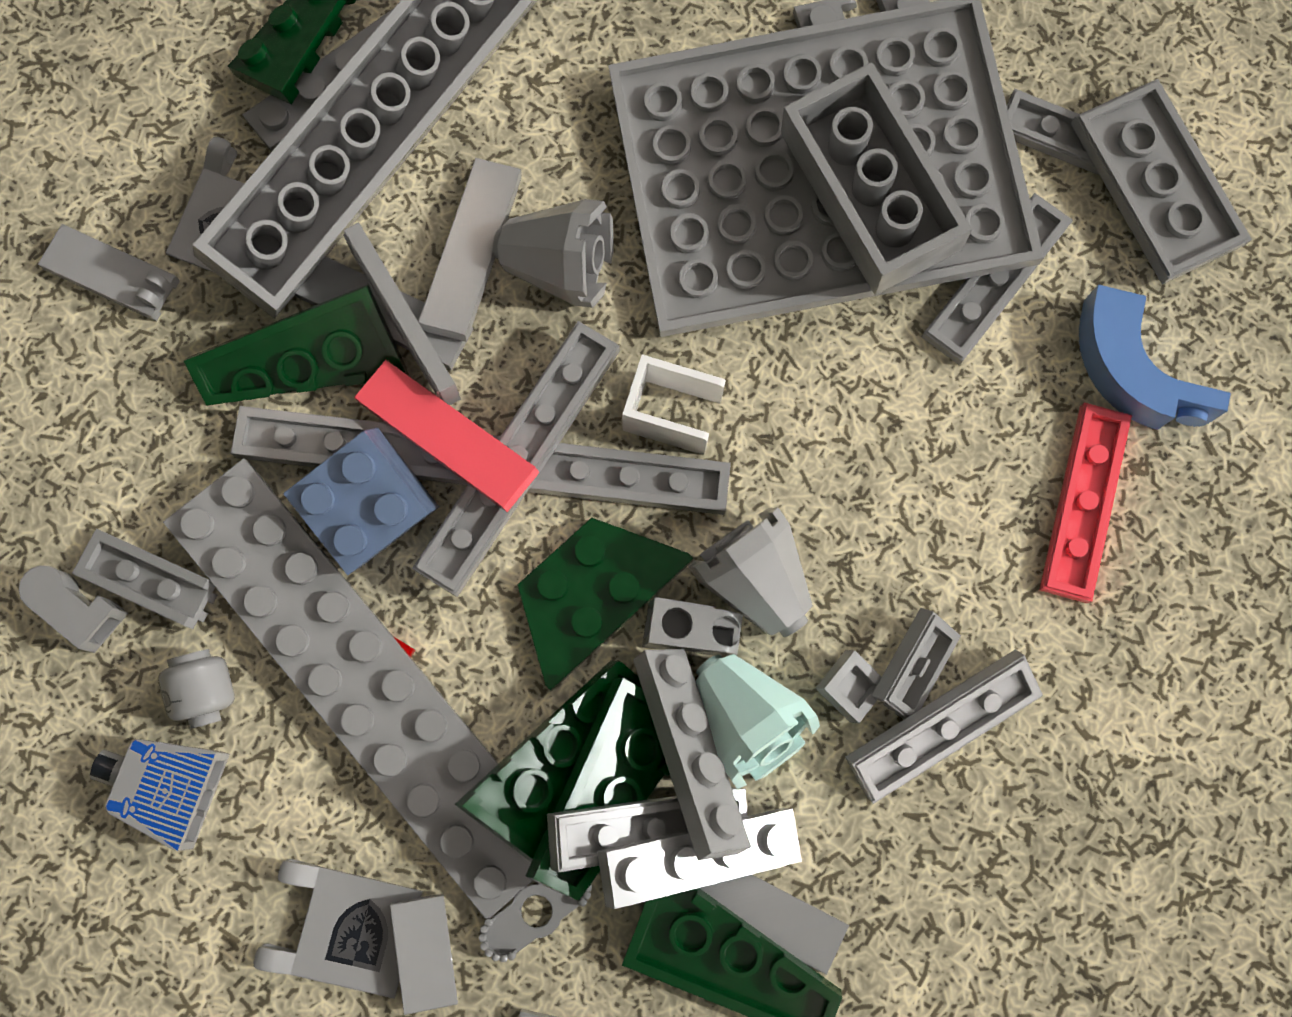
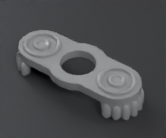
(509, 933)

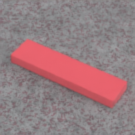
(447, 435)
(1085, 503)

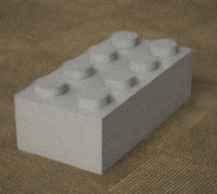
(874, 178)

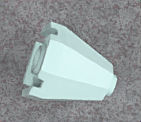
(751, 717)

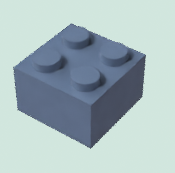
(361, 500)

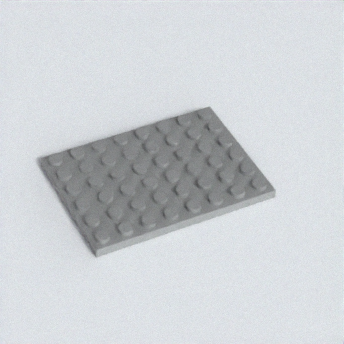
(726, 205)

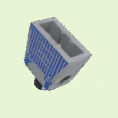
(161, 788)

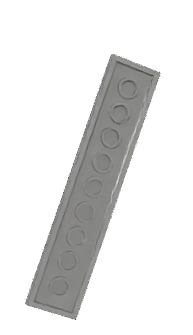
(351, 674)

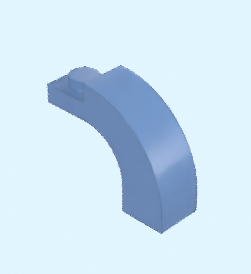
(1126, 375)

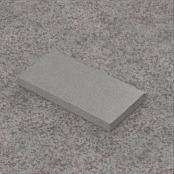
(1160, 181)

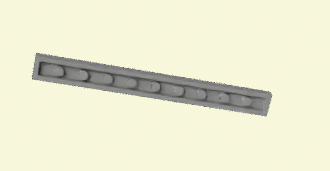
(569, 472)

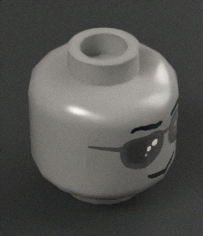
(196, 688)

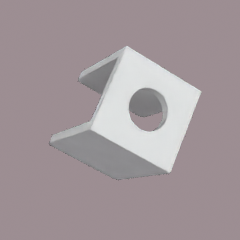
(678, 379)

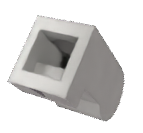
(59, 603)
(691, 627)

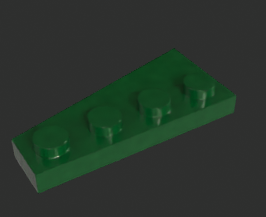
(287, 46)
(306, 351)
(615, 766)
(531, 779)
(725, 960)

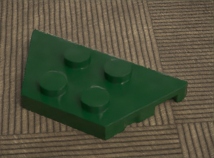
(591, 592)

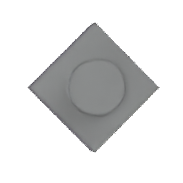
(850, 686)

